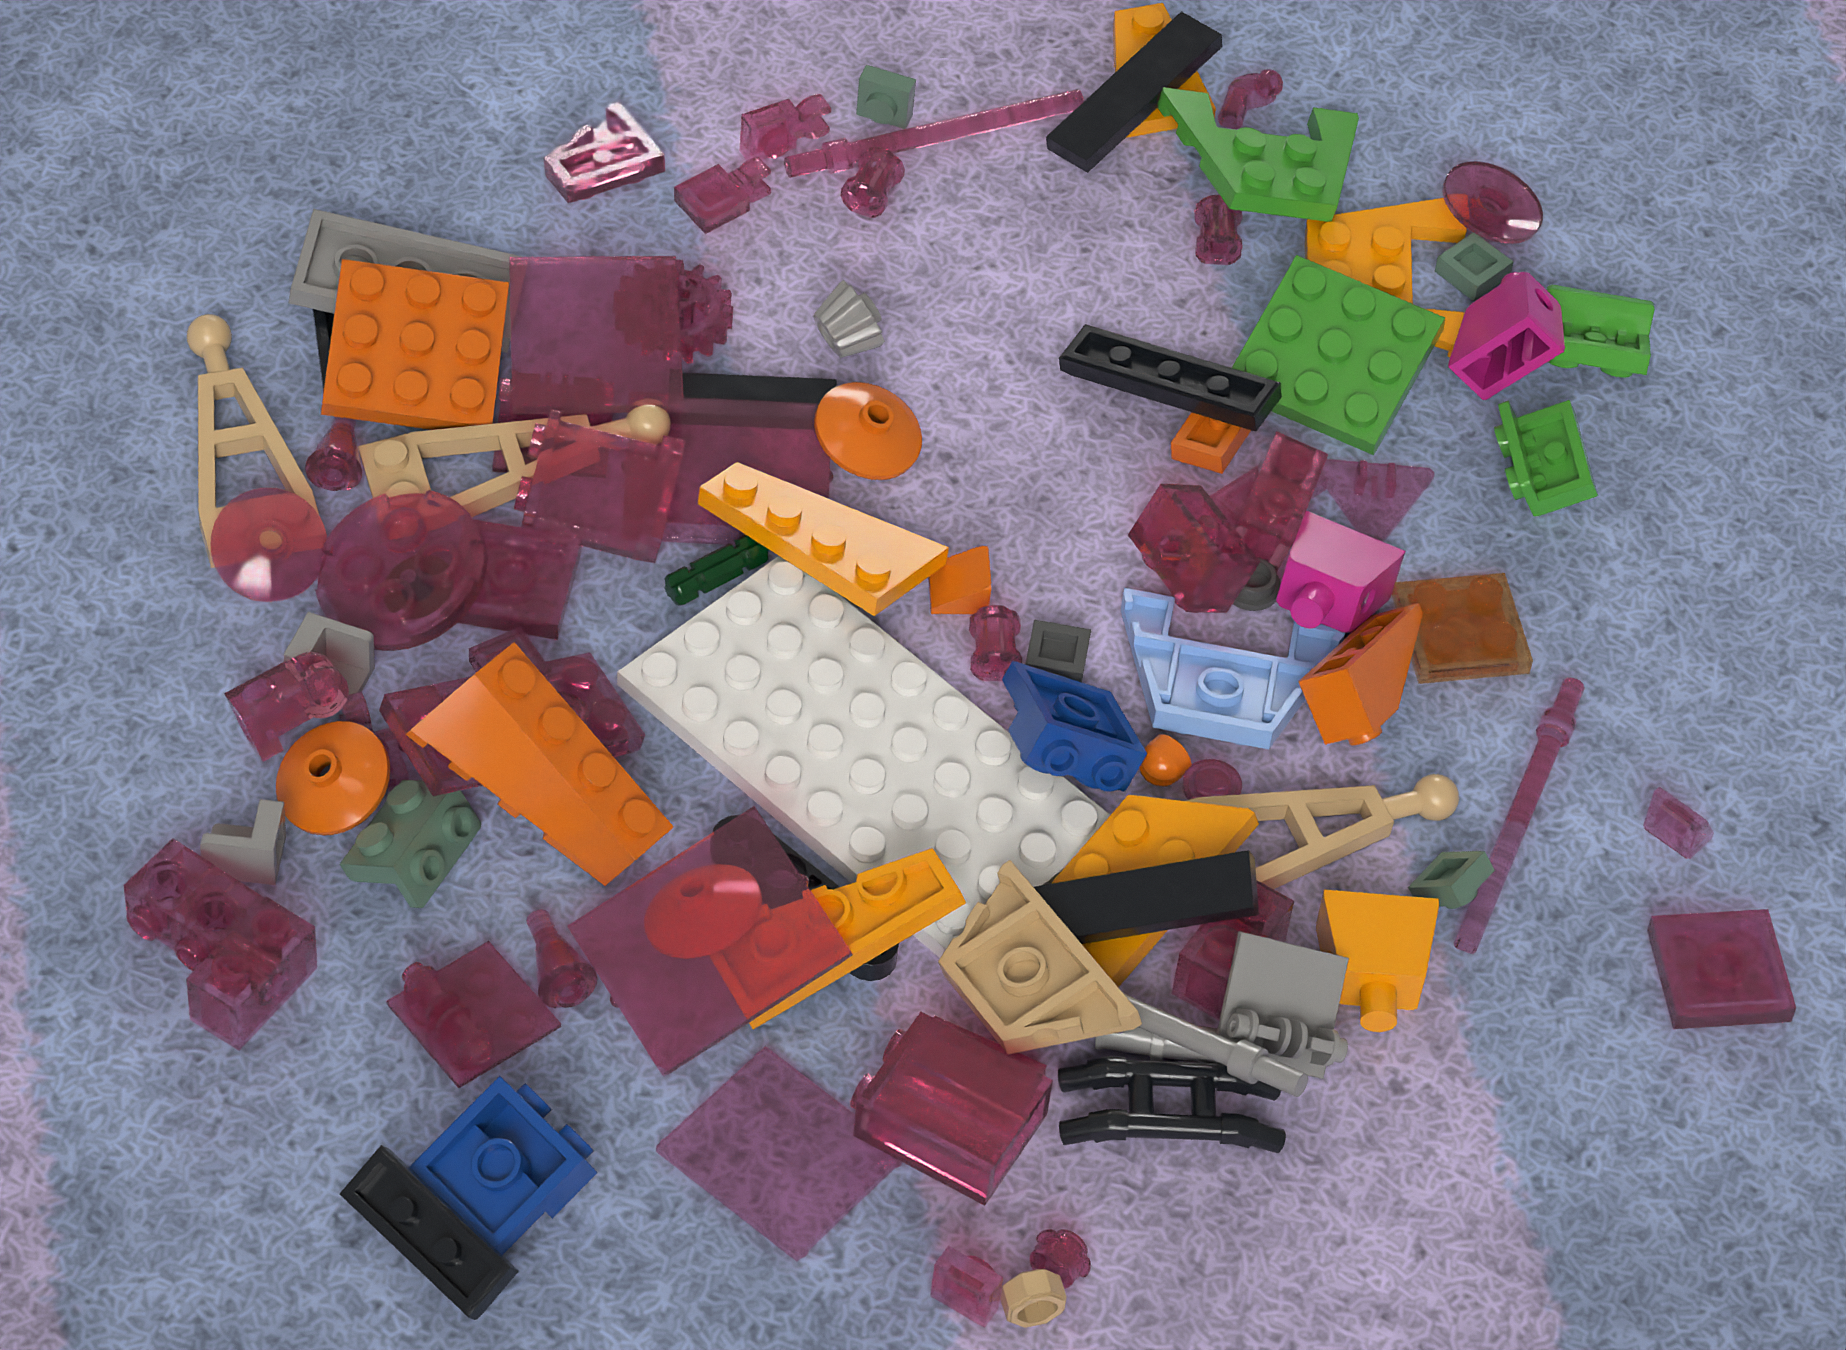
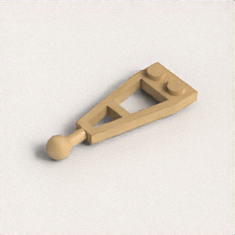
(210, 339)
(397, 466)
(1433, 798)

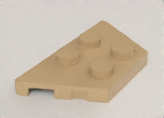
(1031, 973)

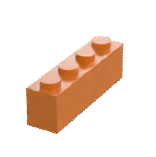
(544, 764)

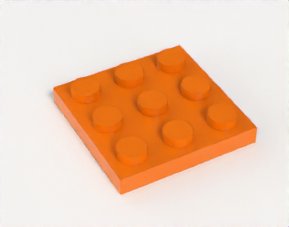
(414, 347)

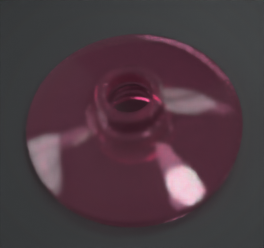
(1492, 202)
(264, 572)

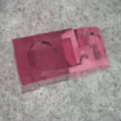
(285, 699)

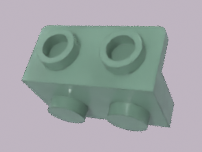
(413, 841)

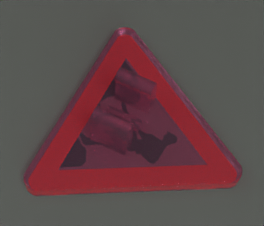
(1374, 493)

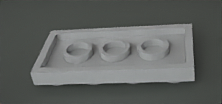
(340, 237)

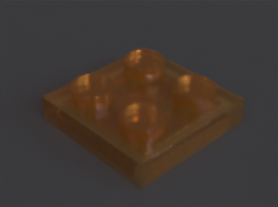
(1465, 628)

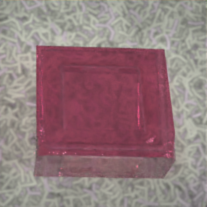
(1676, 824)

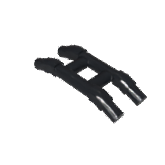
(1141, 1120)

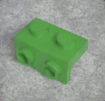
(1604, 331)
(1546, 457)

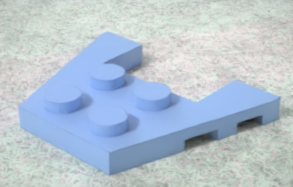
(1214, 687)

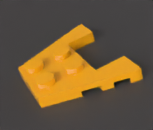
(1377, 249)

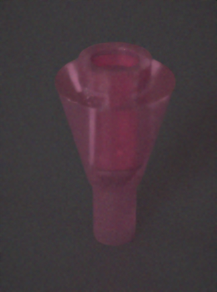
(336, 458)
(562, 973)

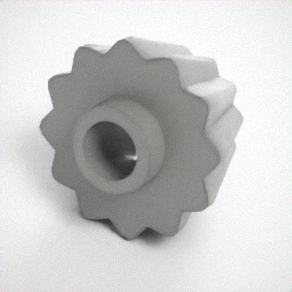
(849, 321)

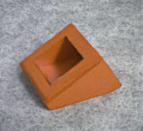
(962, 583)

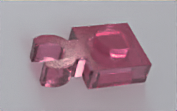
(776, 127)

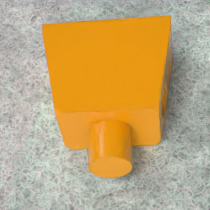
(1386, 950)

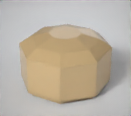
(1033, 1298)

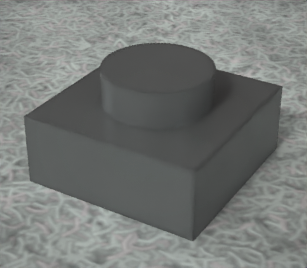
(1058, 649)

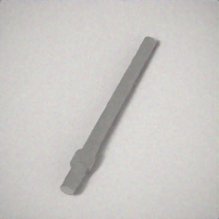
(1242, 1059)

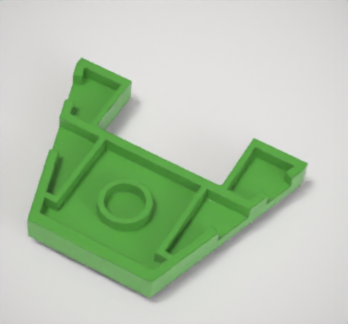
(1267, 171)

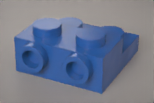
(1072, 729)
(505, 1164)

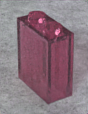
(950, 1107)

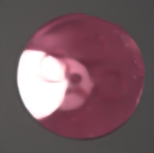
(403, 568)

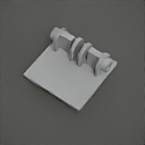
(1285, 1002)

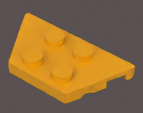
(1151, 834)

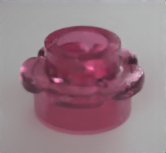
(1062, 1254)

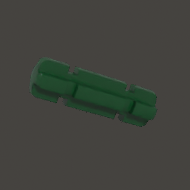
(714, 569)

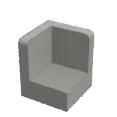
(344, 645)
(249, 852)

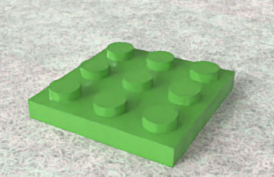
(1339, 352)

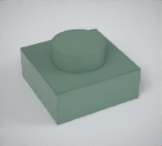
(885, 97)
(1473, 266)
(1453, 878)

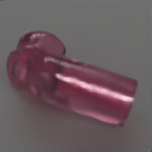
(1248, 93)

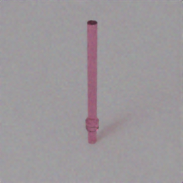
(841, 155)
(1553, 733)

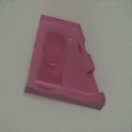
(604, 157)

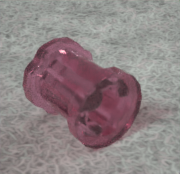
(872, 182)
(1218, 232)
(994, 636)

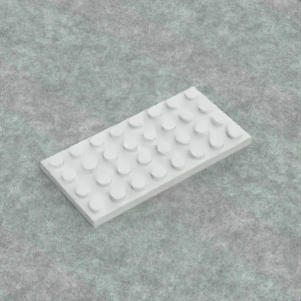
(856, 741)

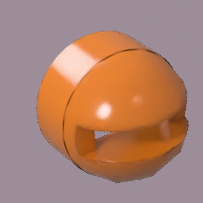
(1164, 761)

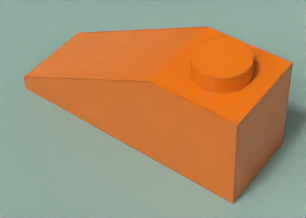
(1363, 677)

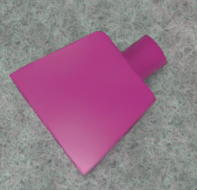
(1507, 335)
(1337, 575)

